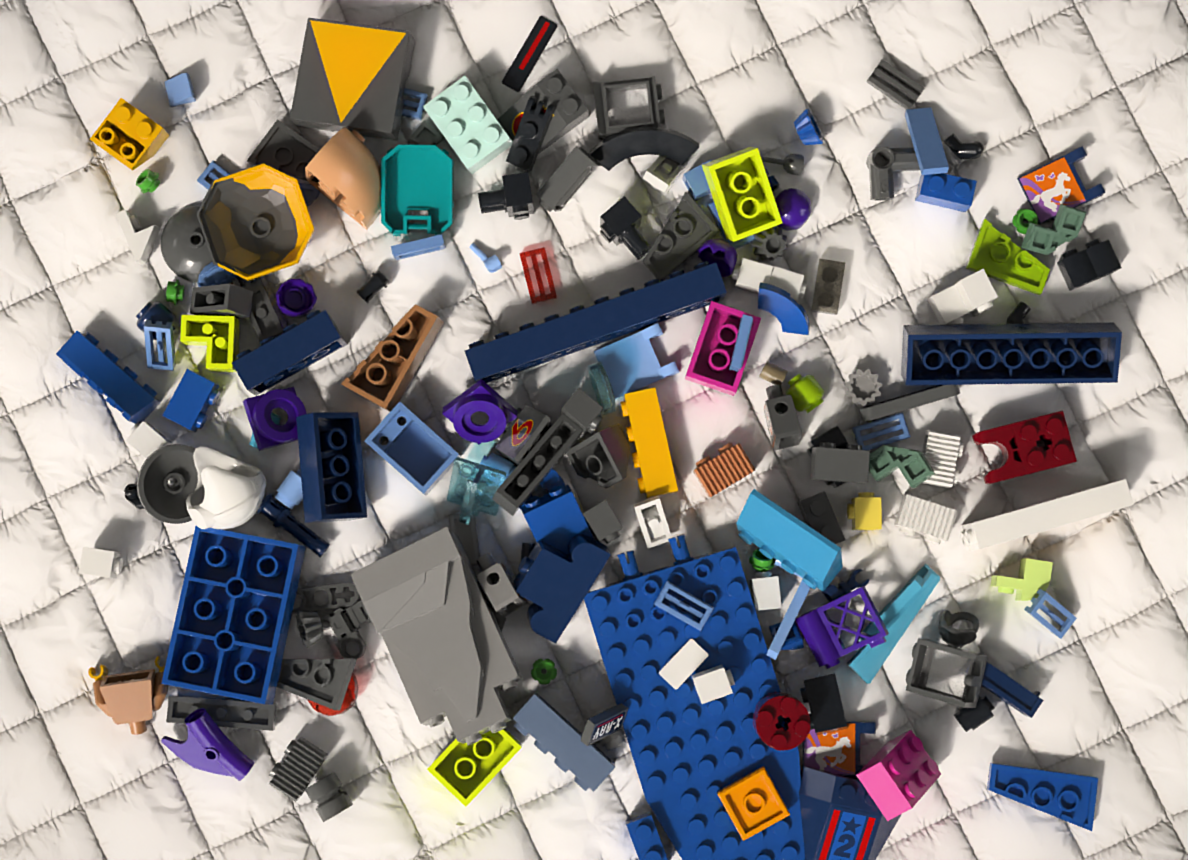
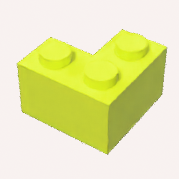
(218, 334)

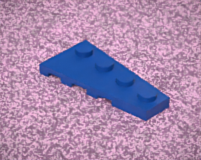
(1052, 792)

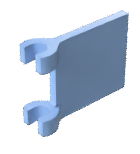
(633, 362)

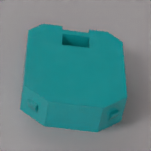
(417, 180)

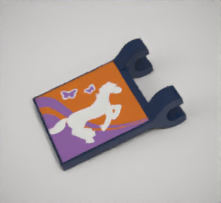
(1056, 185)
(837, 750)

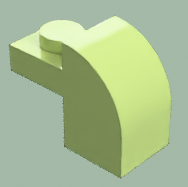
(1032, 577)

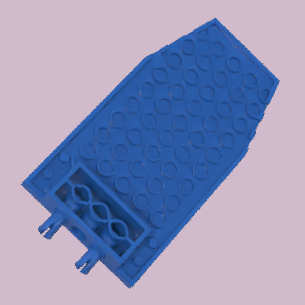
(678, 743)

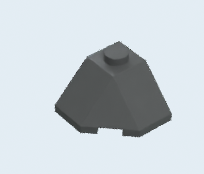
(602, 456)

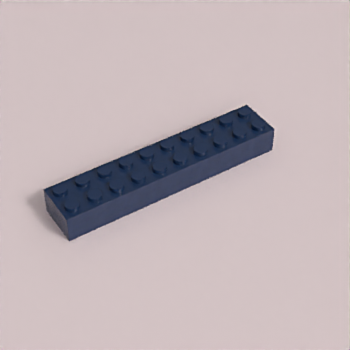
(596, 323)

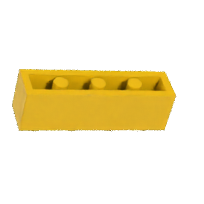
(650, 443)

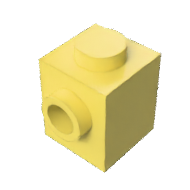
(865, 512)

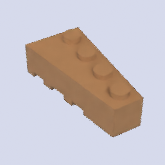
(396, 359)

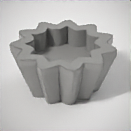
(863, 387)

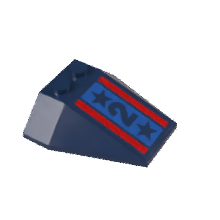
(840, 818)

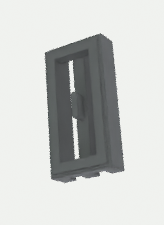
(901, 77)

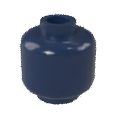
(155, 312)

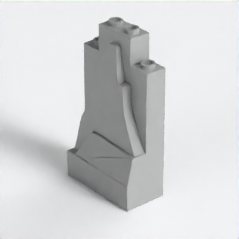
(441, 635)

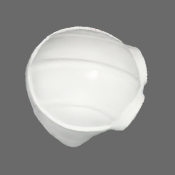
(225, 492)

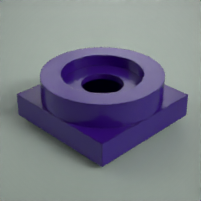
(479, 398)
(259, 410)

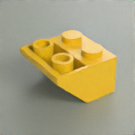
(129, 135)

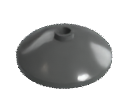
(177, 247)
(155, 495)

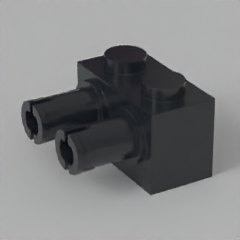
(513, 197)
(621, 226)

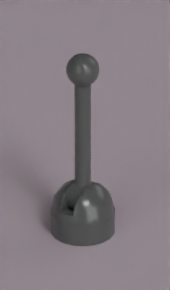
(792, 163)

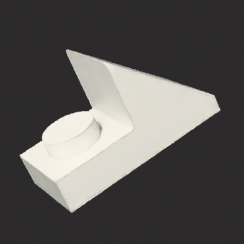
(663, 174)
(140, 242)
(652, 521)

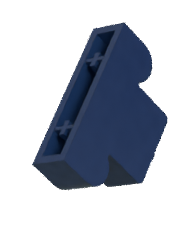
(558, 582)

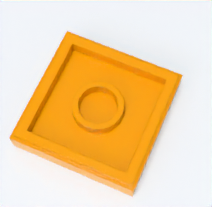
(753, 803)

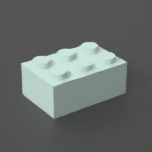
(468, 124)

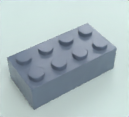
(564, 742)

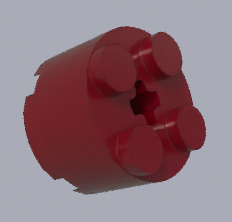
(777, 736)

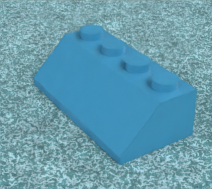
(789, 541)

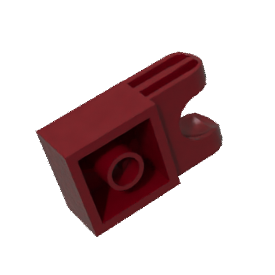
(1020, 446)

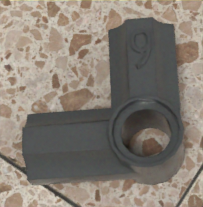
(882, 176)

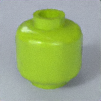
(805, 392)

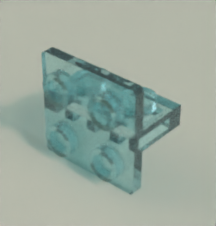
(474, 488)

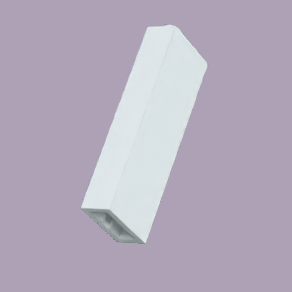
(1046, 515)

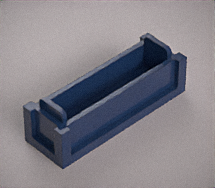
(1010, 691)

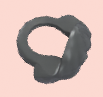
(956, 637)

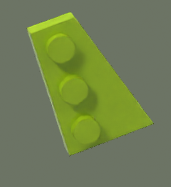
(1006, 260)

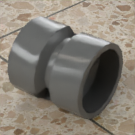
(328, 797)

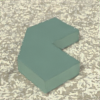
(1064, 229)
(909, 461)

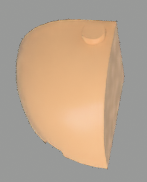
(348, 176)

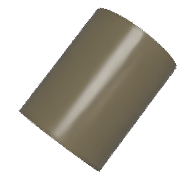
(773, 373)

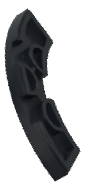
(644, 142)

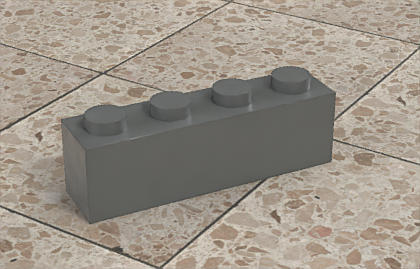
(537, 464)

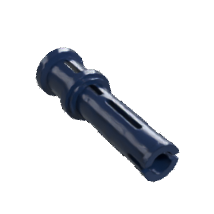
(283, 519)

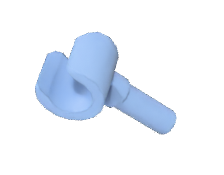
(491, 263)

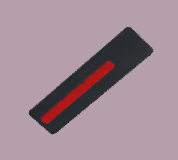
(529, 54)

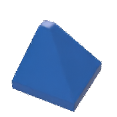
(793, 640)

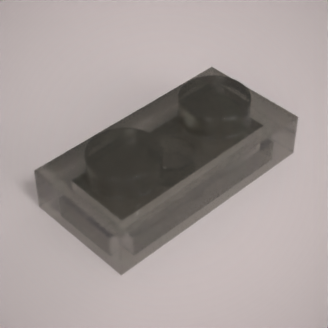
(828, 286)

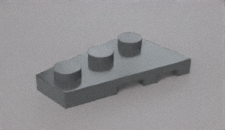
(284, 151)
(680, 238)
(317, 679)

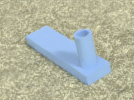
(789, 617)

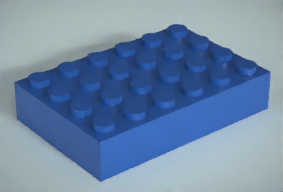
(234, 615)

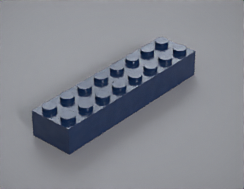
(1010, 353)

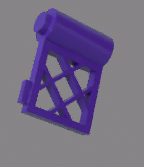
(825, 639)

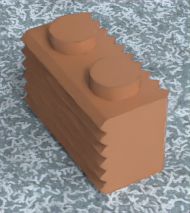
(724, 469)

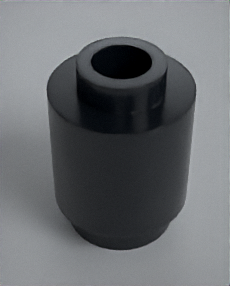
(974, 717)

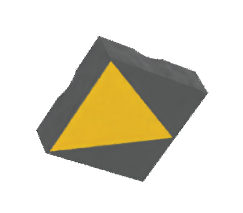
(352, 78)

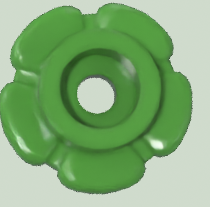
(148, 181)
(1023, 214)
(175, 292)
(761, 562)
(546, 664)

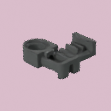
(346, 623)

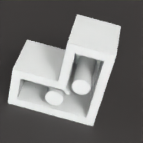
(967, 296)

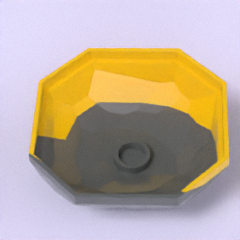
(255, 222)

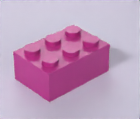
(715, 349)
(899, 775)

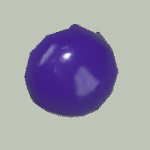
(793, 208)
(719, 252)
(296, 298)

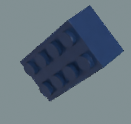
(289, 352)
(331, 466)

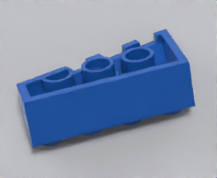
(108, 377)

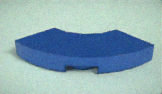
(784, 308)

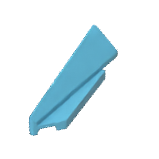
(896, 617)

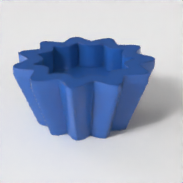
(808, 129)

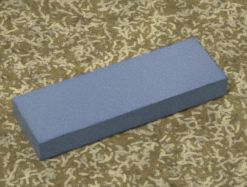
(926, 141)

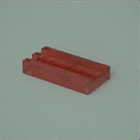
(543, 297)

